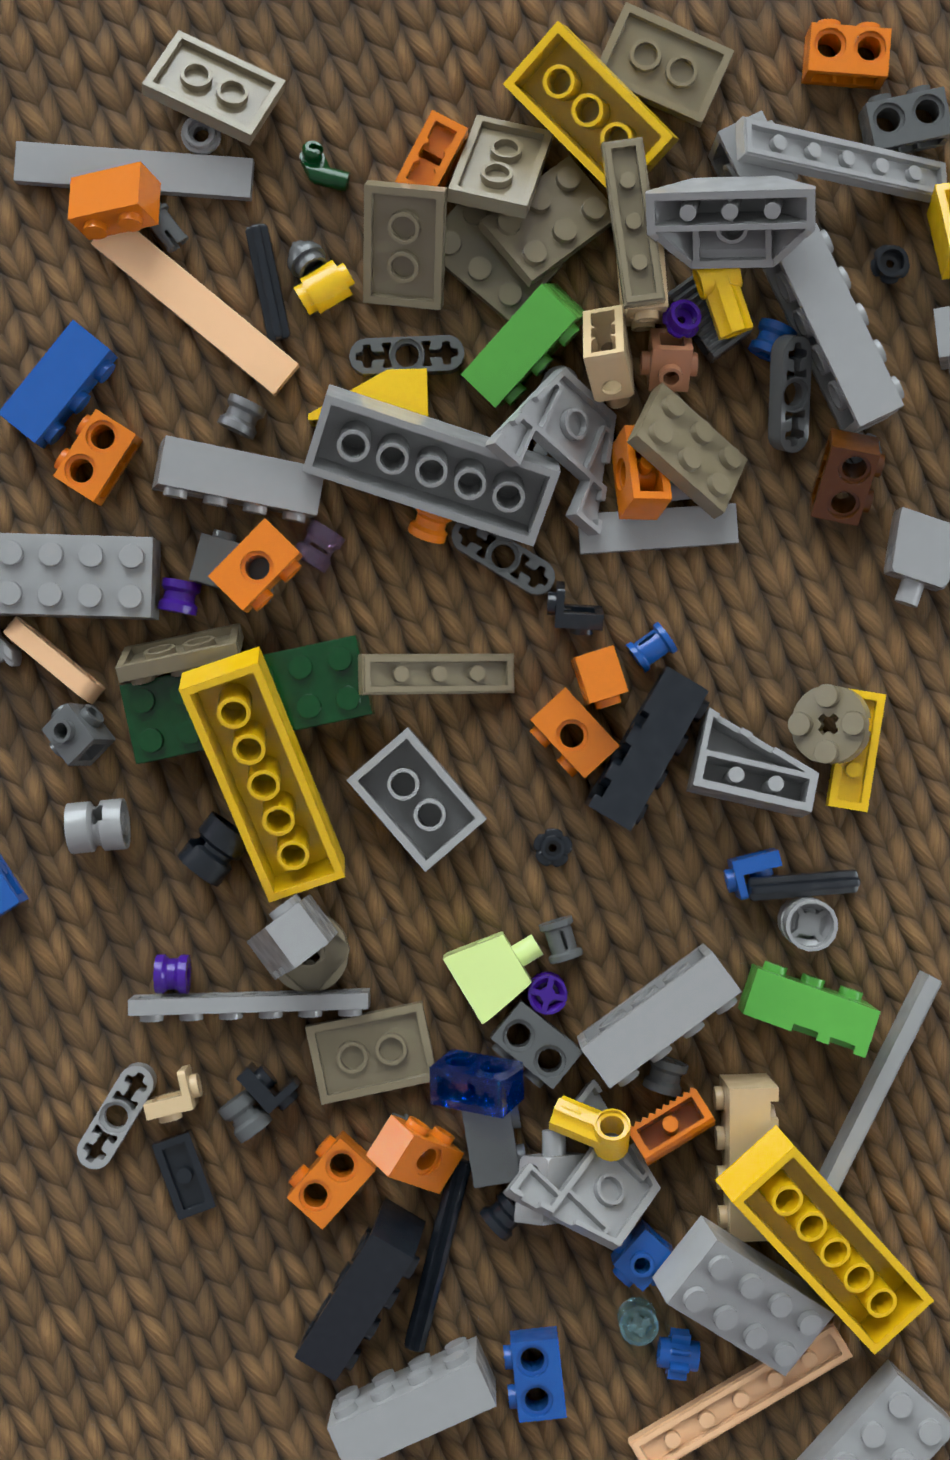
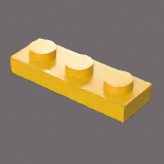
(852, 781)

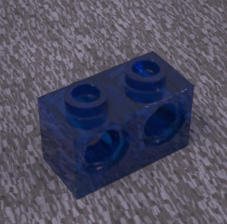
(476, 1083)

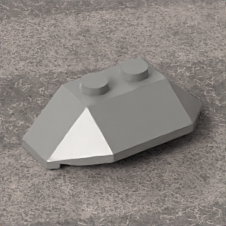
(731, 220)

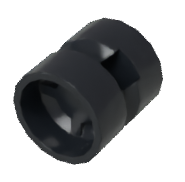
(213, 850)

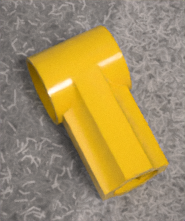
(724, 300)
(590, 1126)

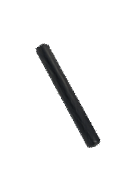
(437, 1257)

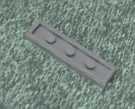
(673, 529)

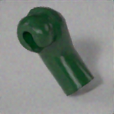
(318, 169)

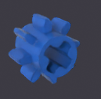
(678, 1354)

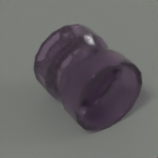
(323, 538)

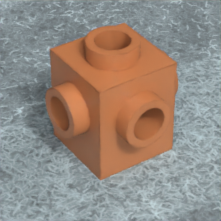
(668, 361)

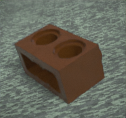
(839, 476)

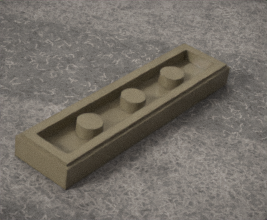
(635, 251)
(435, 674)

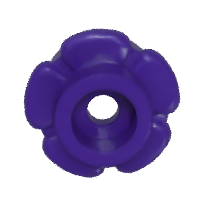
(688, 313)

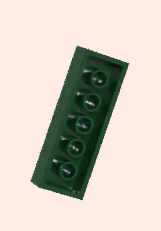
(312, 680)

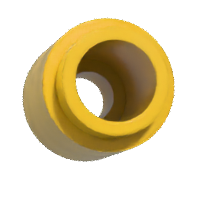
(324, 287)

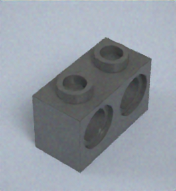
(909, 132)
(541, 1037)

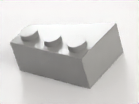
(747, 771)
(293, 936)

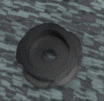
(900, 263)
(560, 855)

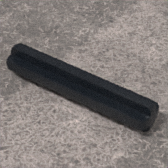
(267, 282)
(803, 885)

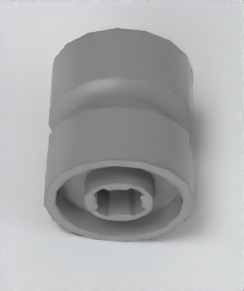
(94, 826)
(807, 923)

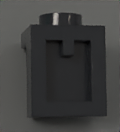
(261, 1083)

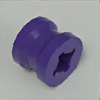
(179, 596)
(172, 974)
(545, 999)

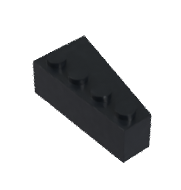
(647, 748)
(362, 1291)

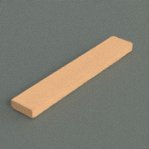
(199, 308)
(736, 1401)

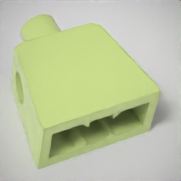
(492, 971)

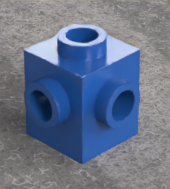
(640, 1256)

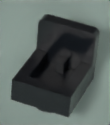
(577, 618)

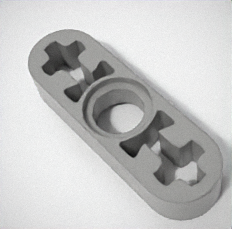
(93, 1134)

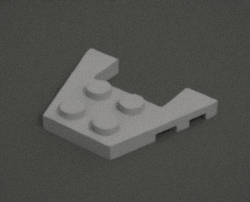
(573, 431)
(599, 1195)

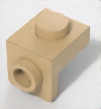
(170, 1106)

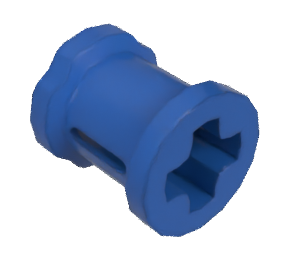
(651, 647)

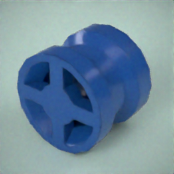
(768, 332)

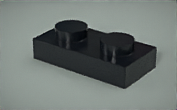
(185, 1174)

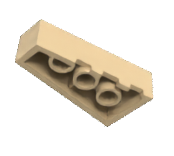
(744, 1120)

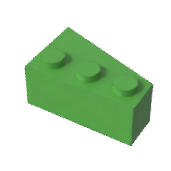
(525, 345)
(809, 1007)

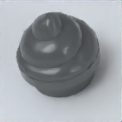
(305, 257)

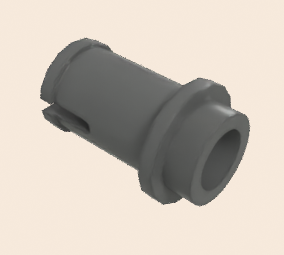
(166, 227)

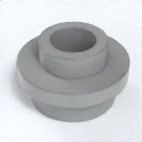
(188, 134)

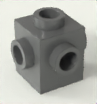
(78, 734)

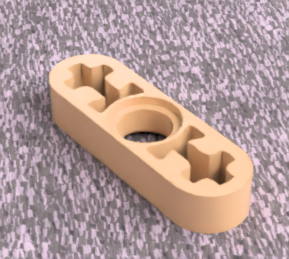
(54, 660)

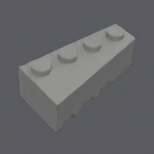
(236, 478)

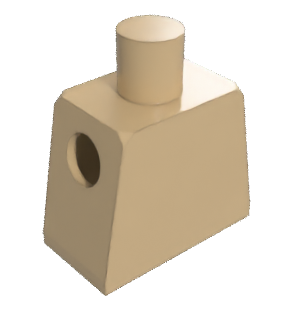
(609, 370)

